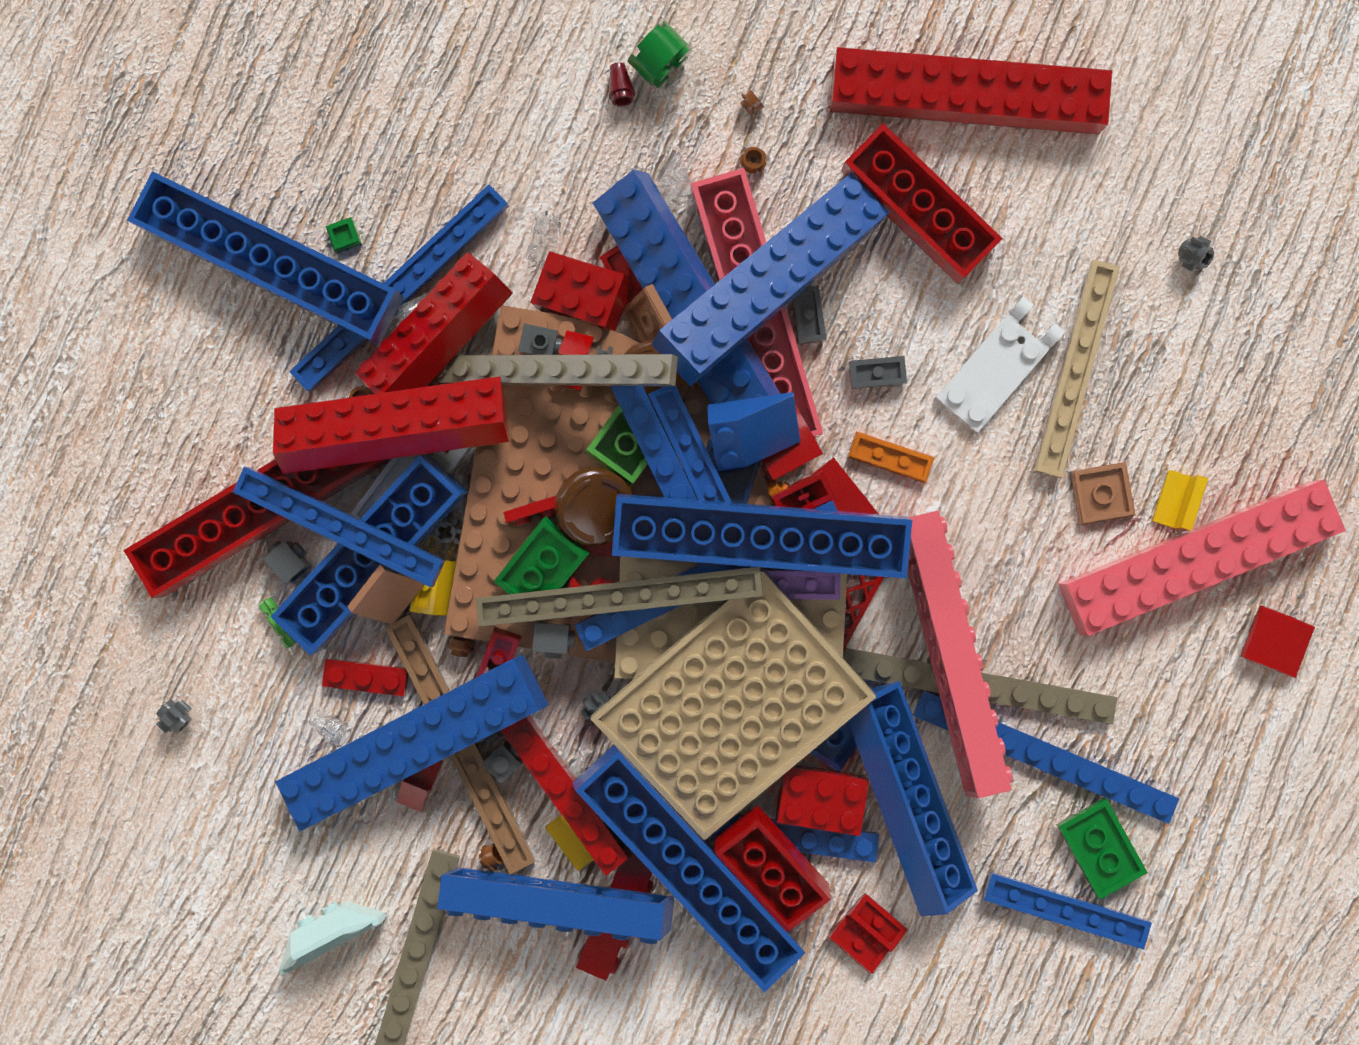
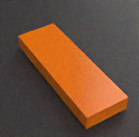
(890, 457)

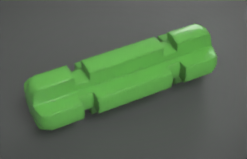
(268, 607)

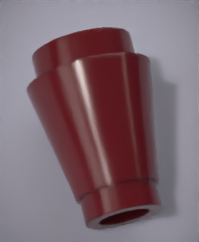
(620, 85)

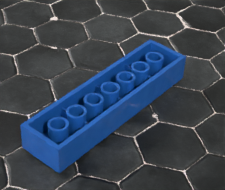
(407, 511)
(912, 802)
(556, 904)

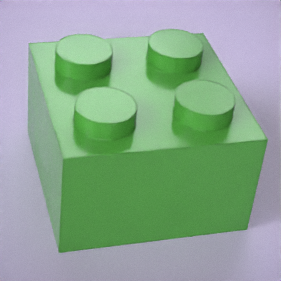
(617, 448)

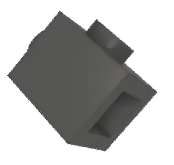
(539, 341)
(287, 560)
(553, 639)
(503, 762)

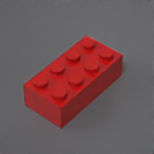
(772, 868)

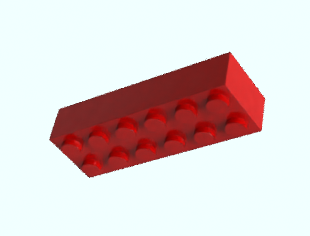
(922, 204)
(435, 328)

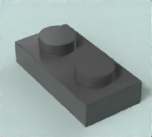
(809, 316)
(877, 372)

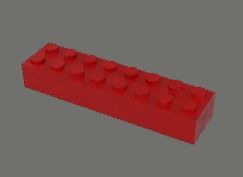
(390, 425)

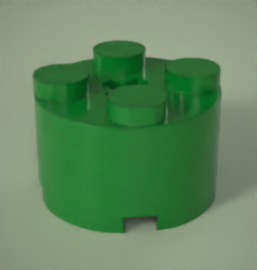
(659, 54)

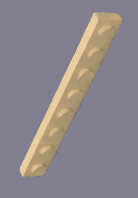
(1076, 368)

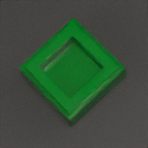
(343, 235)

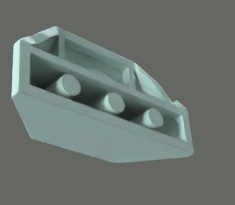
(327, 931)

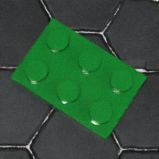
(542, 561)
(1101, 848)

